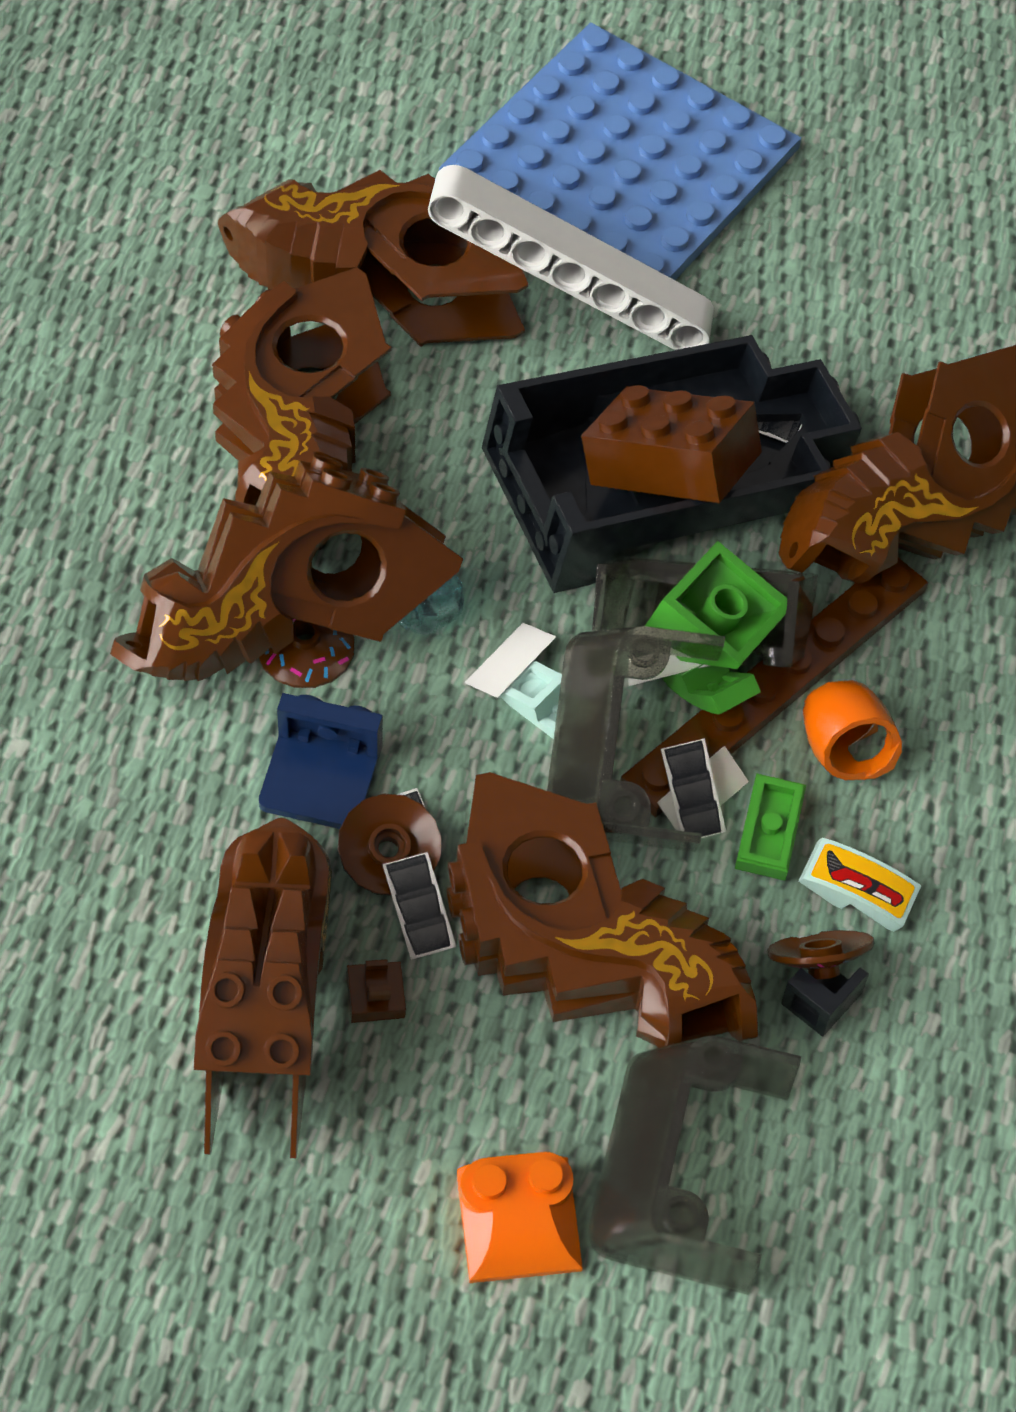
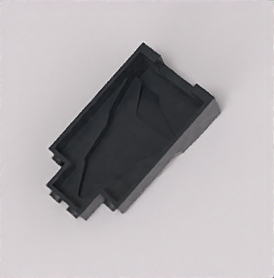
(574, 525)

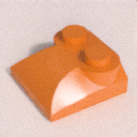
(519, 1217)

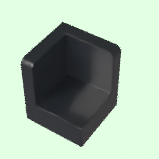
(822, 1001)

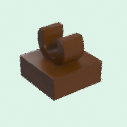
(375, 991)

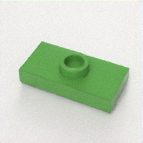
(770, 827)

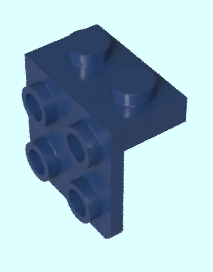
(321, 760)

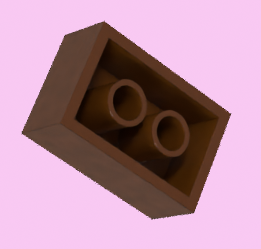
(672, 443)

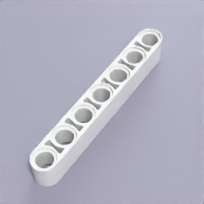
(569, 258)

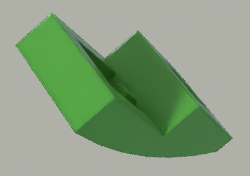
(713, 687)

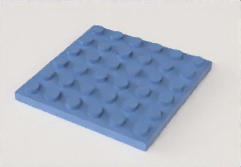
(629, 150)

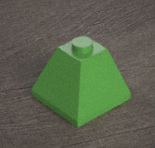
(722, 600)

